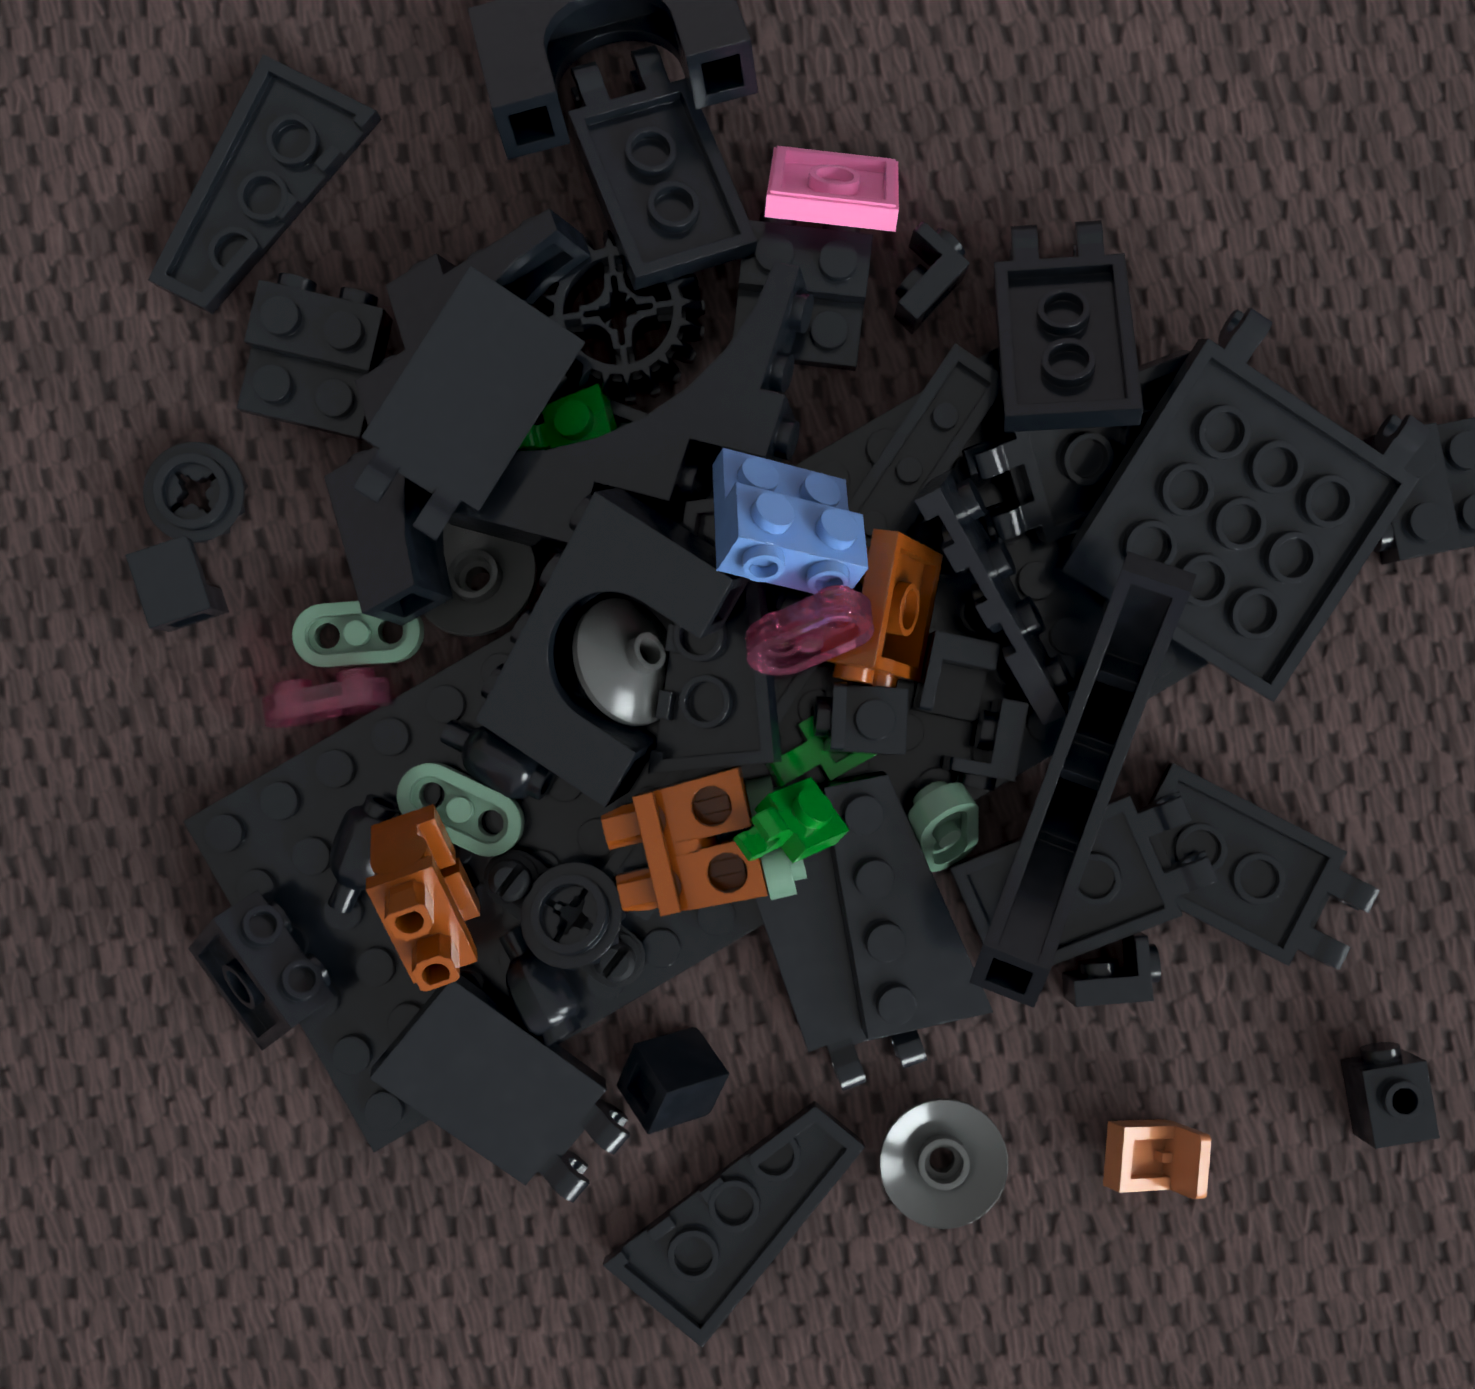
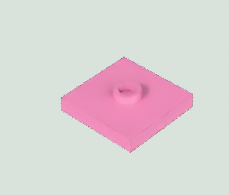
(833, 188)

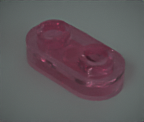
(810, 631)
(301, 703)

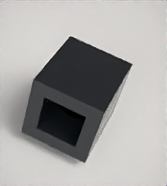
(1389, 1096)

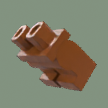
(681, 845)
(423, 896)

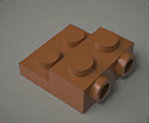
(902, 595)

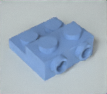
(785, 524)

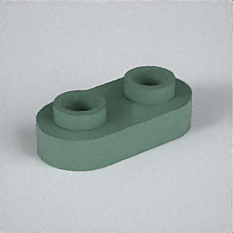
(359, 639)
(463, 808)
(944, 823)
(777, 867)

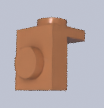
(1157, 1157)

